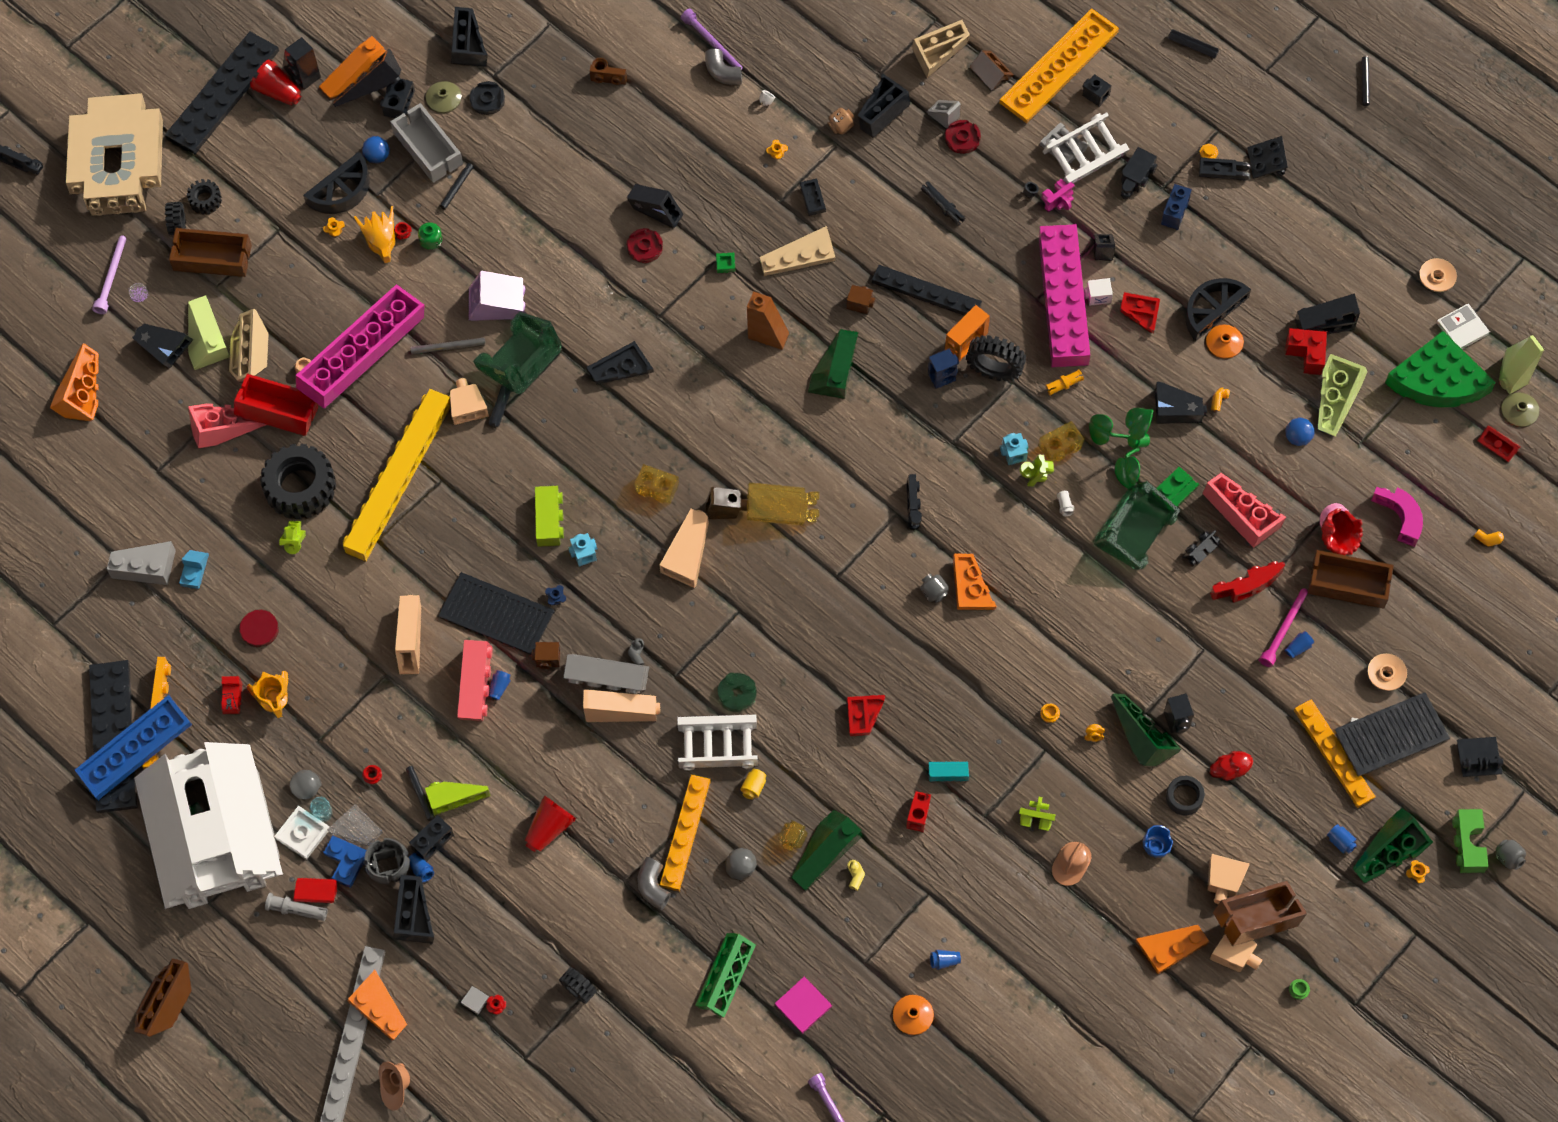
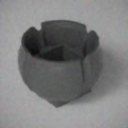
(384, 850)

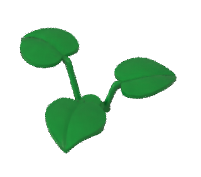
(1138, 421)

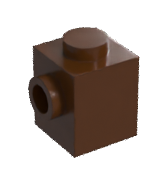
(860, 299)
(546, 654)

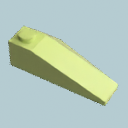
(203, 329)
(1519, 364)
(1339, 389)

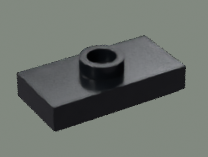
(812, 197)

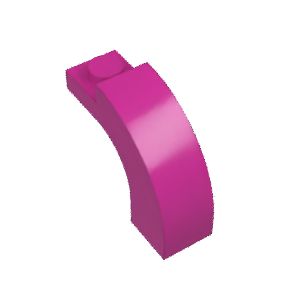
(1406, 508)

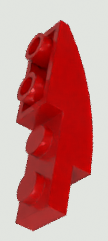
(1255, 581)

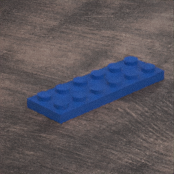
(133, 747)

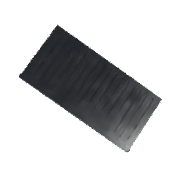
(496, 613)
(1391, 734)

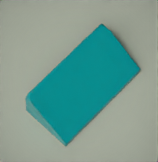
(948, 771)

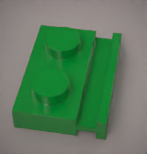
(1178, 486)

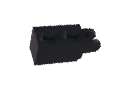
(1137, 171)

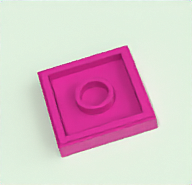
(803, 1005)

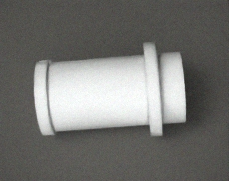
(1066, 507)

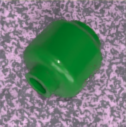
(430, 236)

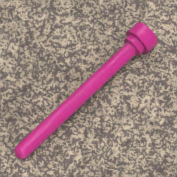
(1268, 657)

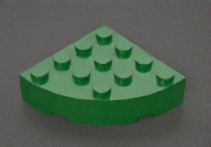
(1440, 375)

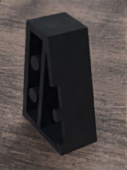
(466, 39)
(301, 63)
(883, 106)
(1331, 317)
(412, 914)

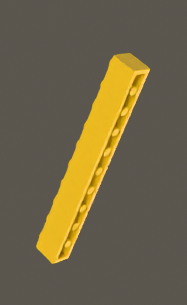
(397, 475)

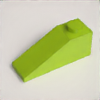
(451, 795)

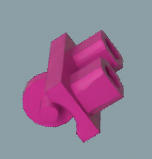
(1061, 198)

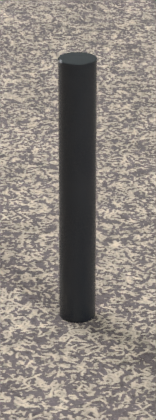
(1365, 81)
(466, 171)
(420, 793)

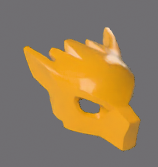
(379, 234)
(271, 692)

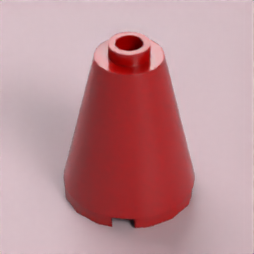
(275, 84)
(547, 824)

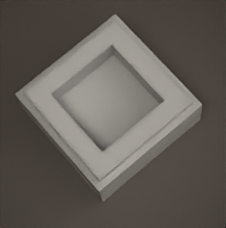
(475, 1000)

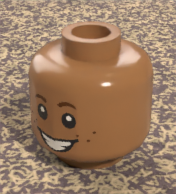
(841, 121)

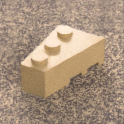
(939, 46)

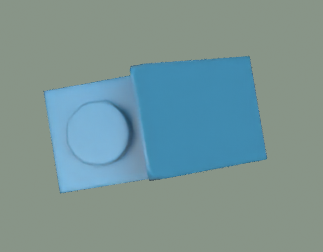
(193, 569)

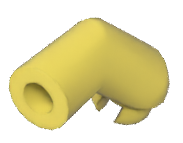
(857, 873)

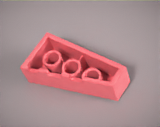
(1243, 510)
(474, 680)

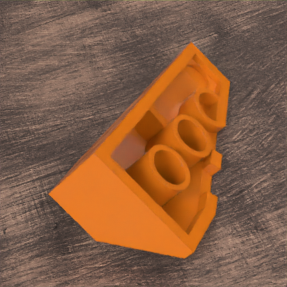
(351, 68)
(78, 388)

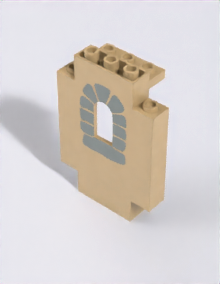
(113, 124)

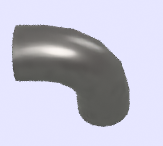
(719, 70)
(649, 886)

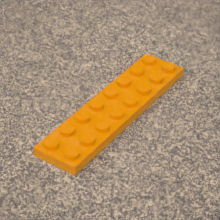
(1059, 65)

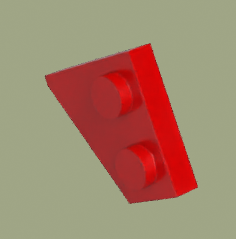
(1141, 310)
(863, 713)

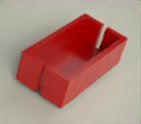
(275, 405)

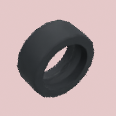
(1189, 781)

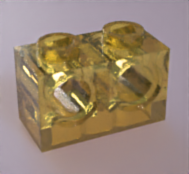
(1058, 438)
(658, 480)

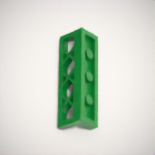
(722, 971)

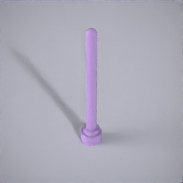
(100, 305)

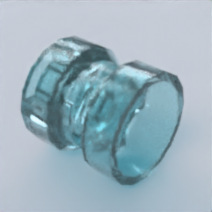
(323, 813)

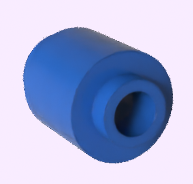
(1342, 839)

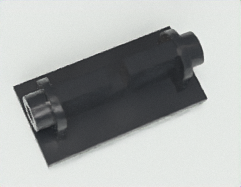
(1195, 551)

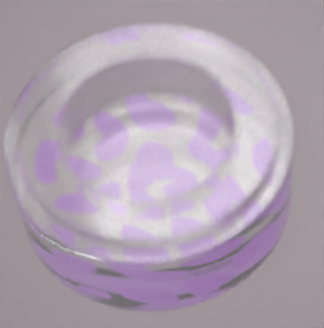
(138, 292)

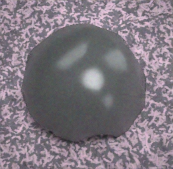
(305, 784)
(740, 863)

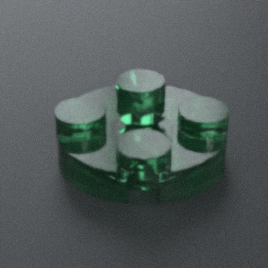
(739, 702)

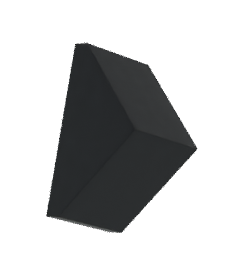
(1104, 247)

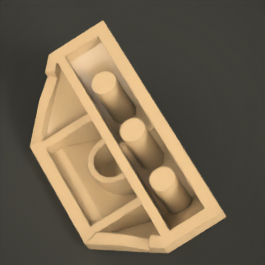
(248, 346)

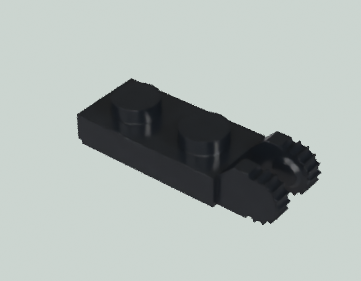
(1223, 169)
(913, 503)

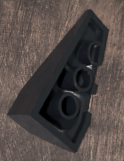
(380, 75)

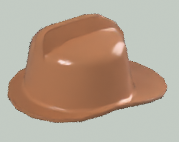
(1071, 863)
(393, 1082)

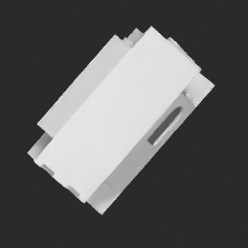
(214, 848)

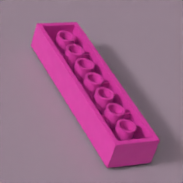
(1064, 296)
(360, 346)

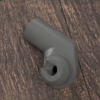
(635, 651)

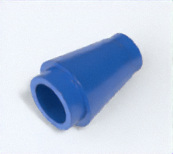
(1300, 644)
(499, 683)
(421, 867)
(942, 959)

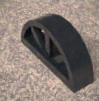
(336, 179)
(1215, 315)

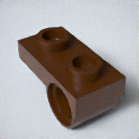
(608, 74)

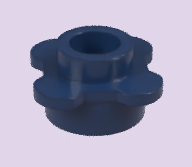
(560, 598)

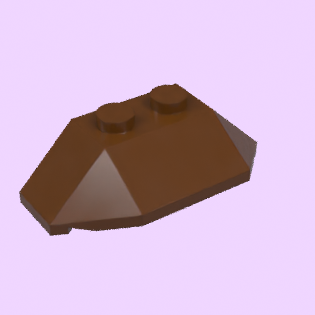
(164, 999)

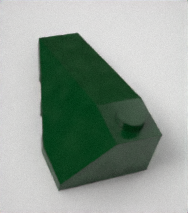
(834, 369)
(1144, 738)

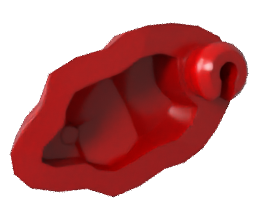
(1231, 765)

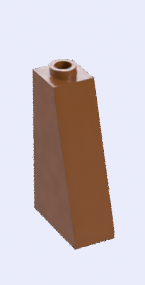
(765, 322)

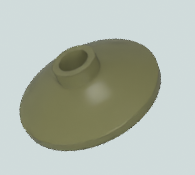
(446, 102)
(1515, 415)

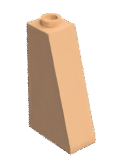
(686, 551)
(408, 635)
(619, 707)

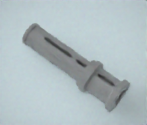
(286, 906)

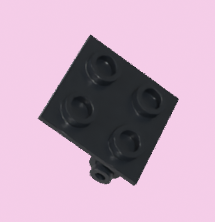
(1268, 157)
(1479, 757)

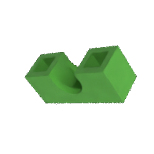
(1469, 857)

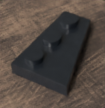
(621, 364)

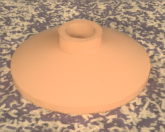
(1438, 268)
(1393, 666)

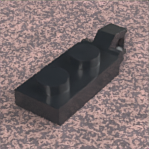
(20, 160)

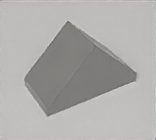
(945, 112)

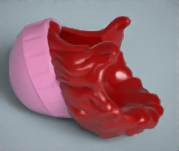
(1340, 530)

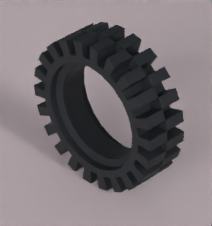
(1007, 371)

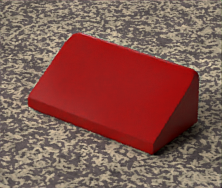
(1498, 443)
(315, 890)

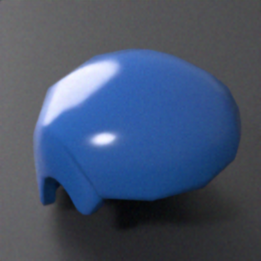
(375, 149)
(1299, 431)
(1157, 841)

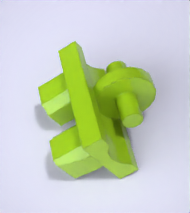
(1037, 470)
(292, 537)
(1027, 815)

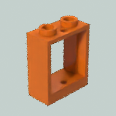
(973, 324)

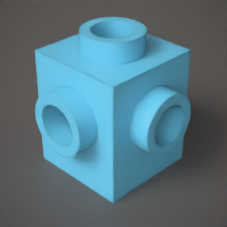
(1014, 448)
(583, 549)

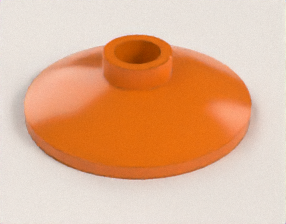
(1224, 348)
(913, 1024)

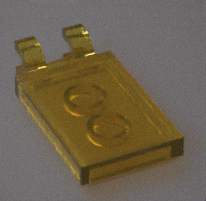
(780, 504)

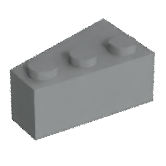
(143, 563)

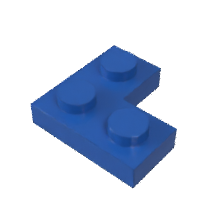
(350, 858)

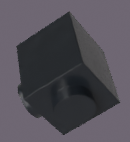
(1096, 90)

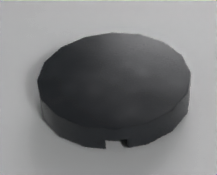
(487, 98)

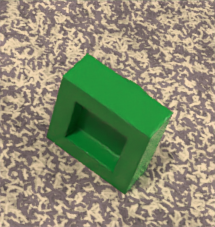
(725, 262)

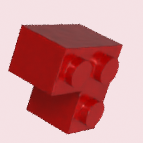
(1309, 345)

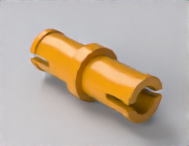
(1064, 382)

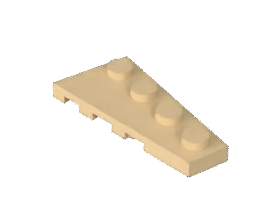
(801, 253)

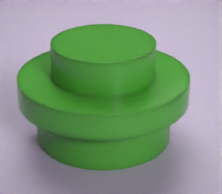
(1299, 989)

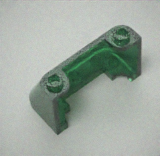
(523, 355)
(1136, 524)

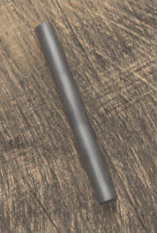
(448, 345)

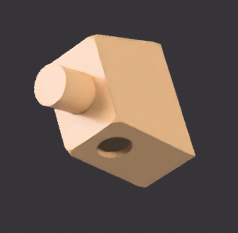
(467, 403)
(1225, 876)
(1236, 956)

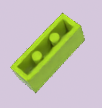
(548, 516)

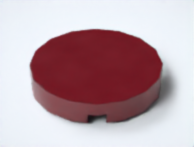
(962, 136)
(644, 245)
(259, 628)

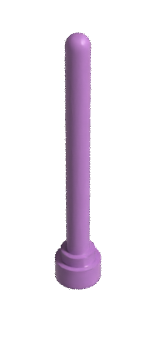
(689, 17)
(818, 1083)

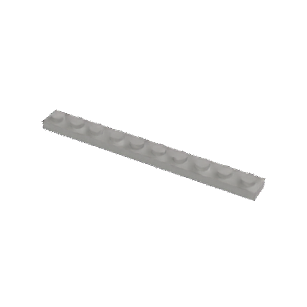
(350, 1044)

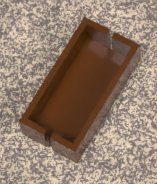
(210, 252)
(1350, 579)
(1259, 913)

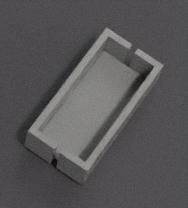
(426, 143)
(606, 672)

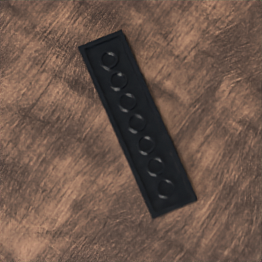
(221, 93)
(110, 716)

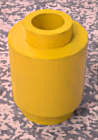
(753, 784)

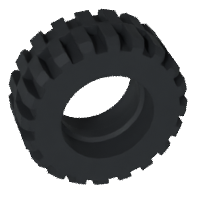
(291, 460)

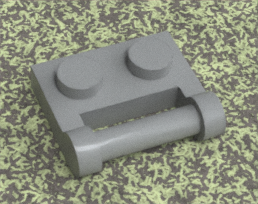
(1064, 148)

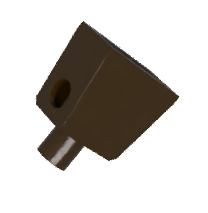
(724, 503)

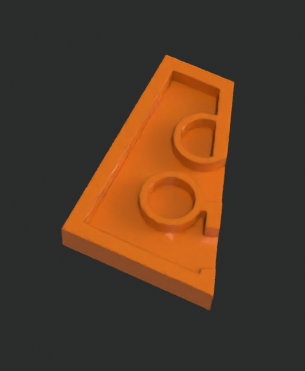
(969, 584)
(1172, 946)
(378, 1006)

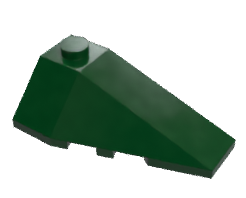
(1395, 842)
(829, 843)

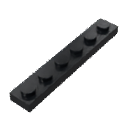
(924, 290)

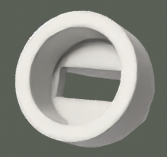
(766, 98)

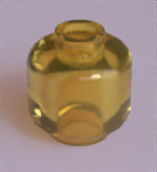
(792, 835)

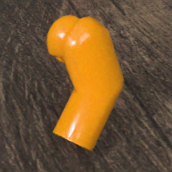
(1217, 398)
(1490, 539)

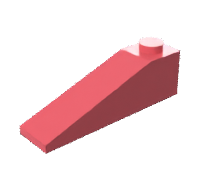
(217, 424)

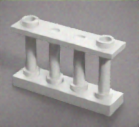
(1086, 167)
(707, 725)

